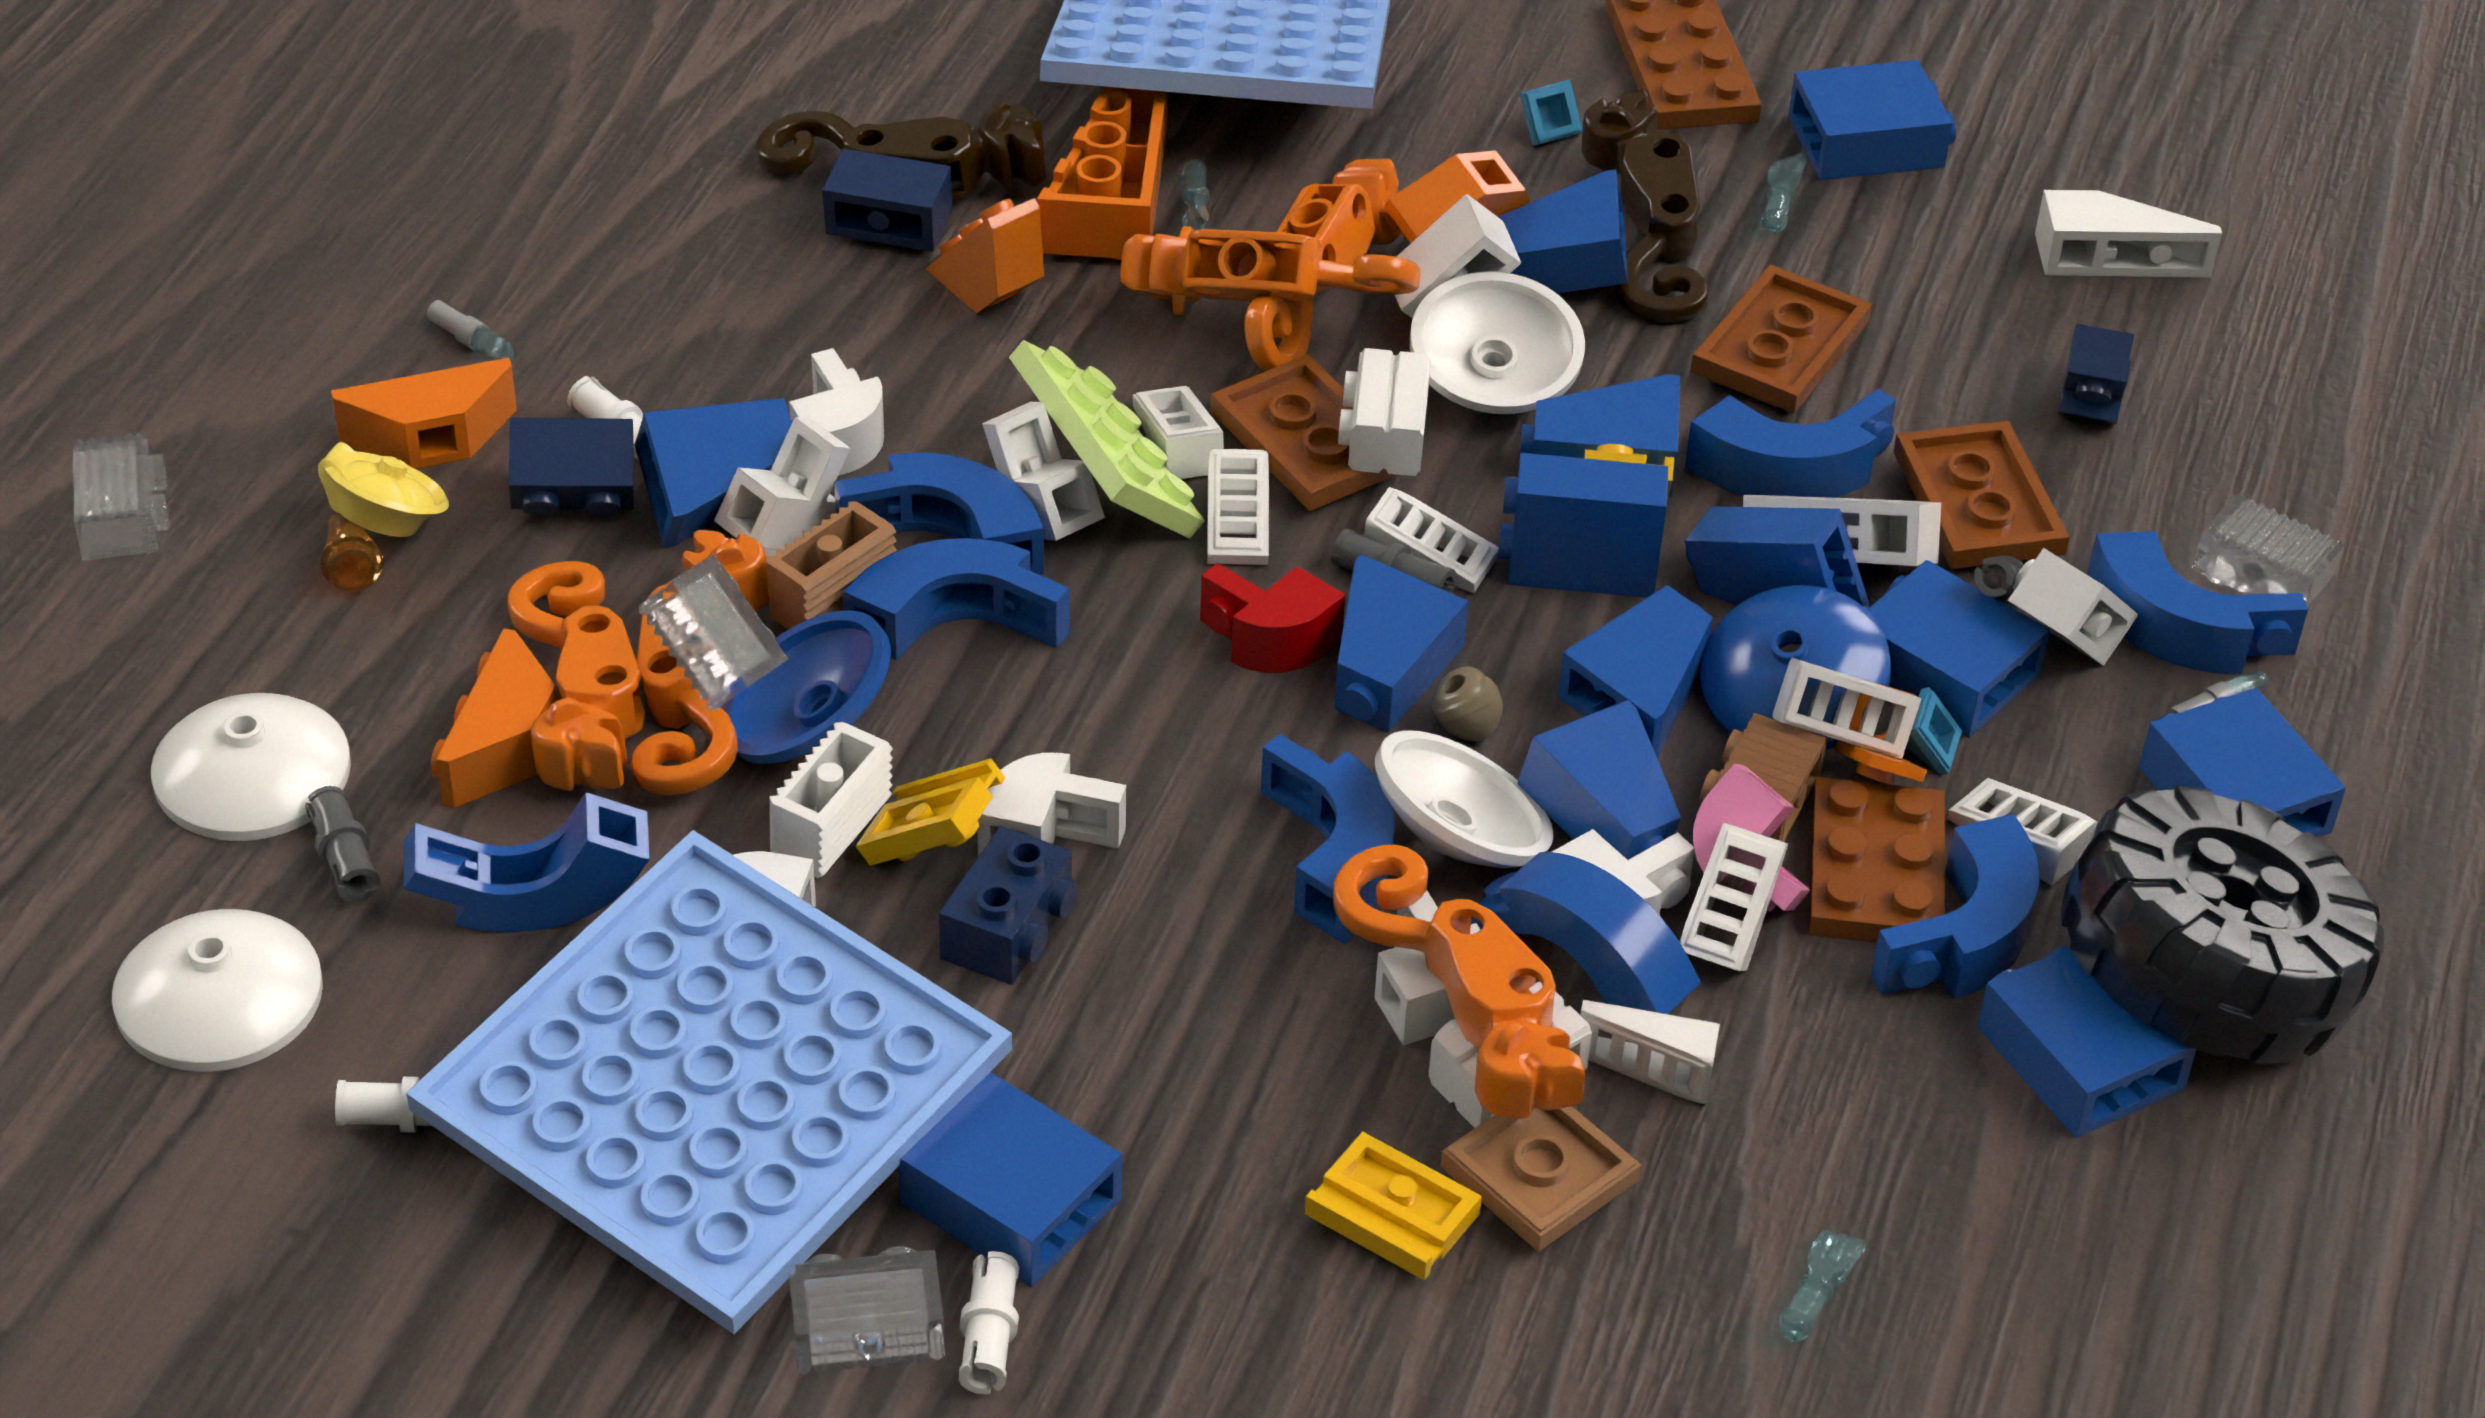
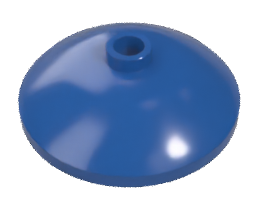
(1745, 661)
(830, 678)

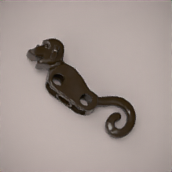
(1003, 144)
(1660, 198)

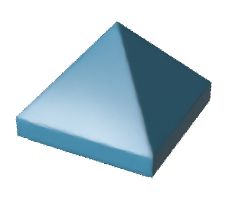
(1551, 112)
(1934, 734)

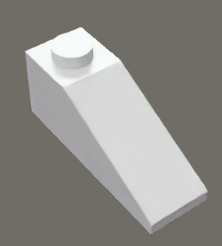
(2120, 237)
(1877, 528)

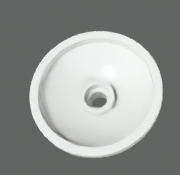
(1498, 342)
(248, 766)
(1460, 801)
(217, 990)

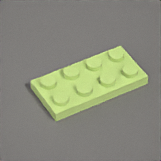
(1108, 438)

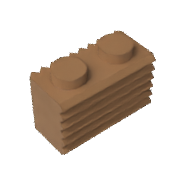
(816, 569)
(1780, 756)

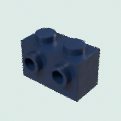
(887, 200)
(571, 465)
(1007, 905)

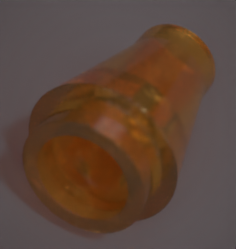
(350, 556)

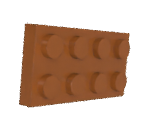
(1685, 62)

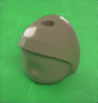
(1467, 704)

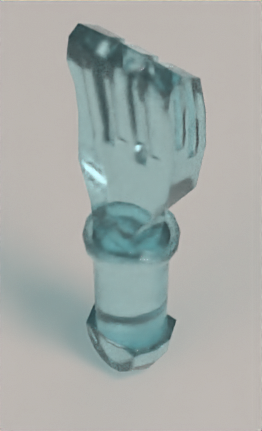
(1783, 180)
(1195, 194)
(1828, 1265)

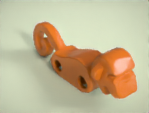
(1346, 221)
(1251, 263)
(595, 677)
(671, 694)
(1485, 977)

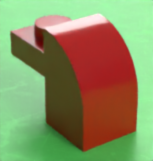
(1275, 627)

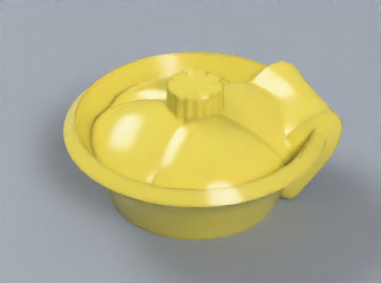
(379, 491)

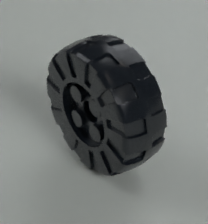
(2222, 924)

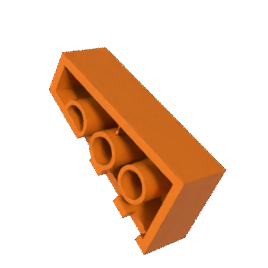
(1109, 177)

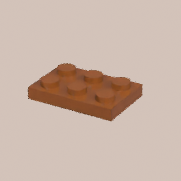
(1781, 338)
(1296, 420)
(1985, 493)
(1874, 857)

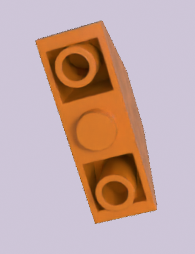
(1478, 174)
(993, 256)
(427, 415)
(493, 725)

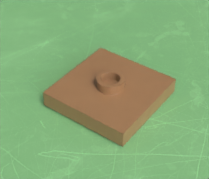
(1541, 1171)

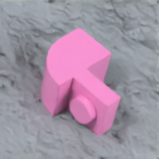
(1752, 805)

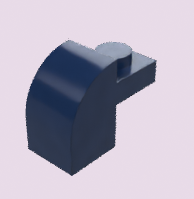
(2096, 373)

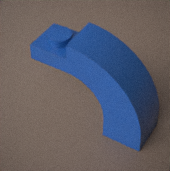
(1775, 458)
(951, 499)
(956, 582)
(2189, 622)
(1344, 806)
(1998, 882)
(533, 883)
(1601, 925)

